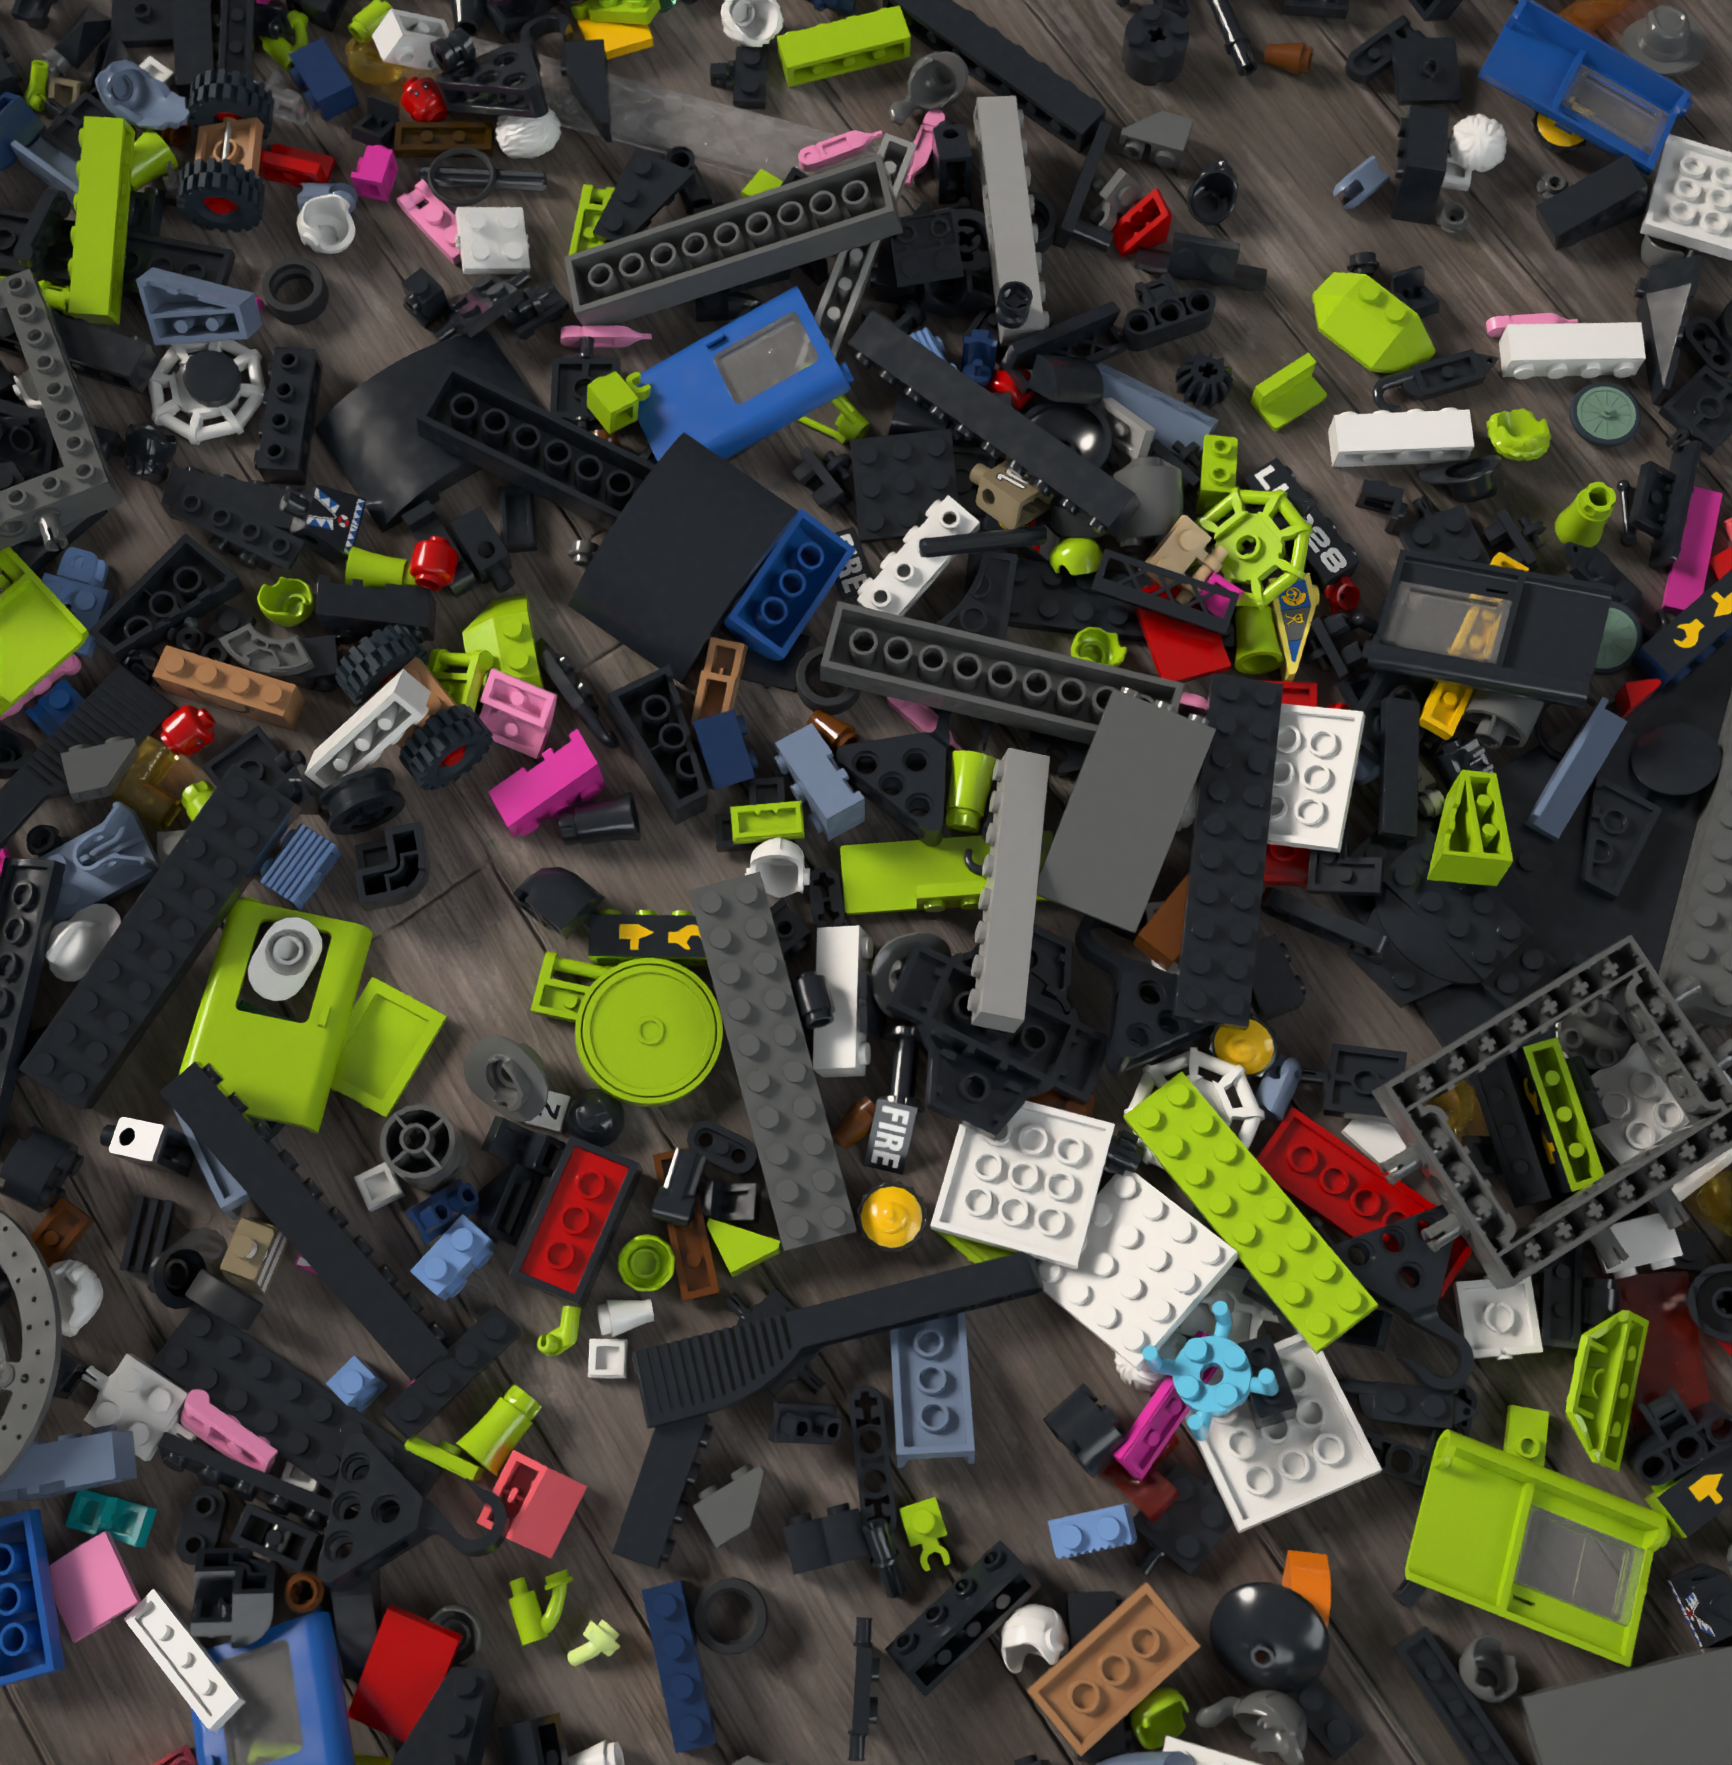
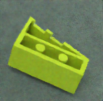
(1472, 833)

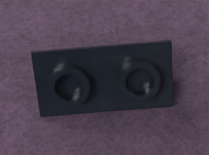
(272, 22)

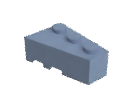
(195, 310)
(819, 782)
(71, 1465)

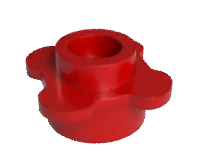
(1349, 592)

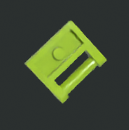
(462, 687)
(561, 998)

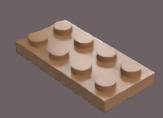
(1113, 1668)

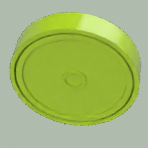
(648, 1032)

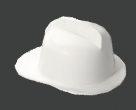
(77, 942)
(284, 958)

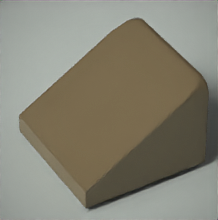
(65, 90)

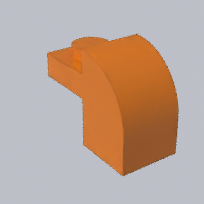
(1309, 1577)

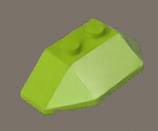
(1370, 324)
(509, 635)
(1606, 1386)

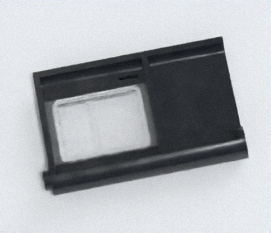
(1491, 628)

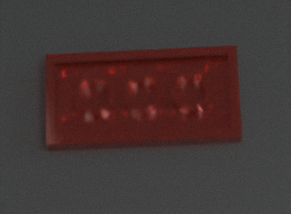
(1672, 1340)

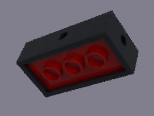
(576, 1222)

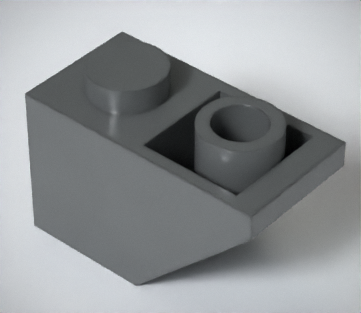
(1157, 139)
(98, 769)
(732, 1508)

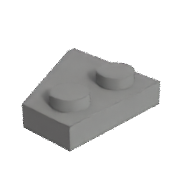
(1129, 433)

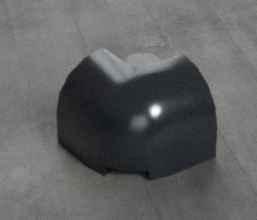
(392, 868)
(558, 899)
(232, 1595)

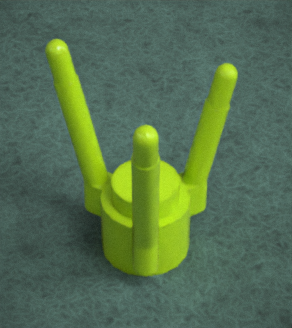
(850, 422)

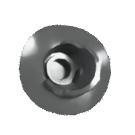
(1665, 41)
(891, 961)
(507, 1077)

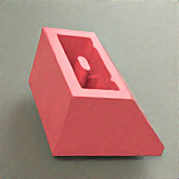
(537, 1503)

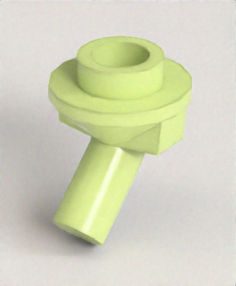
(600, 1638)

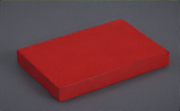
(1179, 649)
(402, 1672)

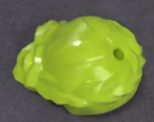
(1519, 435)

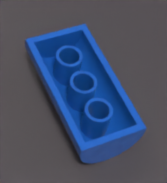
(788, 587)
(27, 1602)

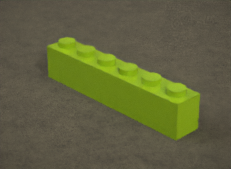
(100, 220)

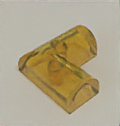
(141, 785)

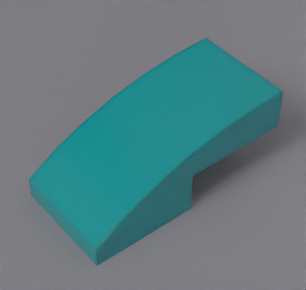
(100, 1512)

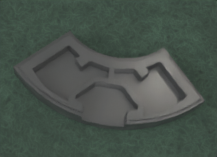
(267, 654)

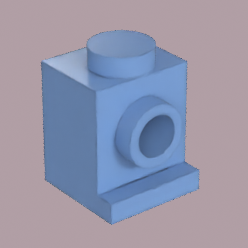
(357, 1384)

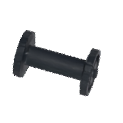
(904, 1066)

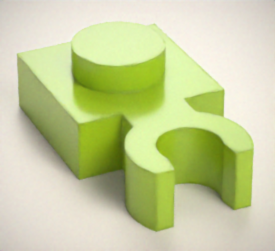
(923, 1526)

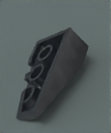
(1661, 310)

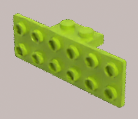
(916, 875)

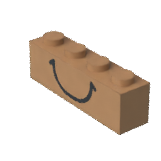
(229, 688)

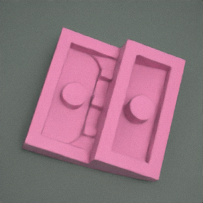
(517, 713)
(92, 1586)

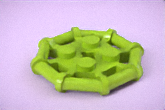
(1269, 540)

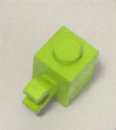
(616, 401)

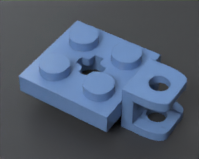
(82, 590)

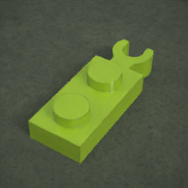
(617, 11)

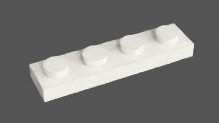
(185, 1660)

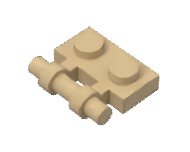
(1177, 552)

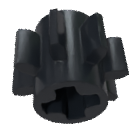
(1123, 1153)

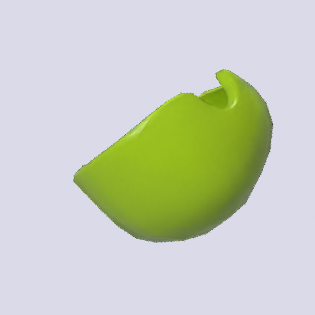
(1077, 555)
(287, 601)
(1098, 646)
(646, 1263)
(1158, 1717)

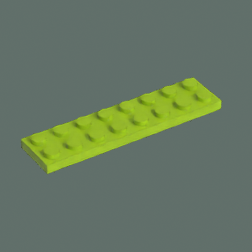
(1250, 1213)

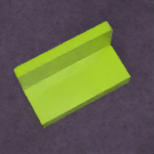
(1288, 393)

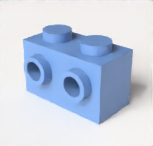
(454, 1258)

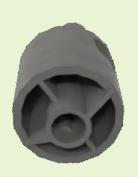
(1161, 500)
(1500, 719)
(424, 1147)

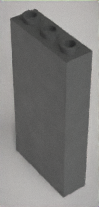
(1124, 809)
(1637, 1715)

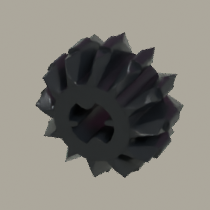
(1204, 380)

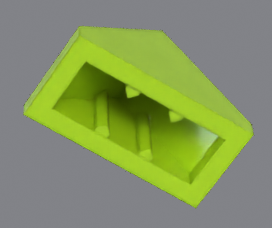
(741, 1247)

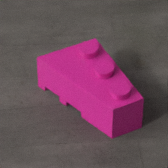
(549, 787)

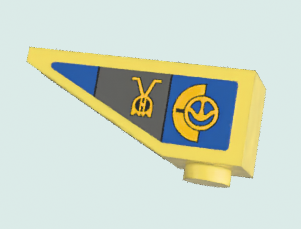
(1292, 618)

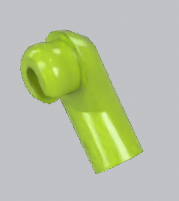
(37, 87)
(563, 1336)

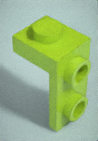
(1217, 471)

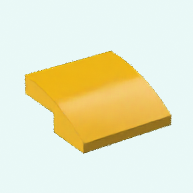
(618, 37)

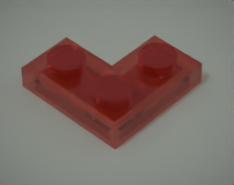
(1153, 1492)

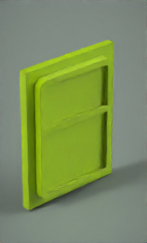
(384, 1046)

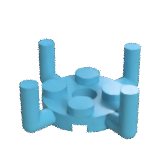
(1205, 1353)

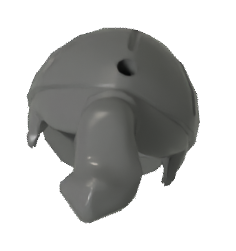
(932, 85)
(1268, 1717)

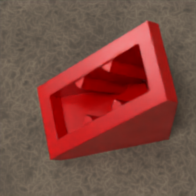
(1143, 225)

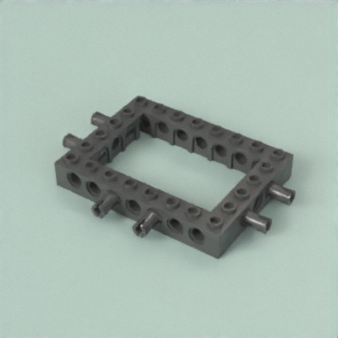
(85, 480)
(1671, 1046)

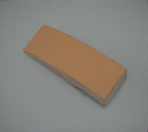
(719, 679)

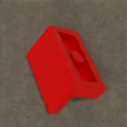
(295, 166)

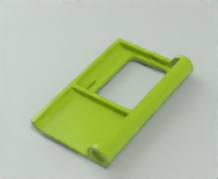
(268, 1061)

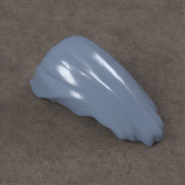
(140, 98)

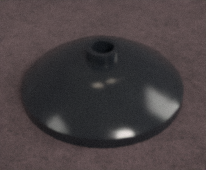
(1077, 426)
(1273, 1621)

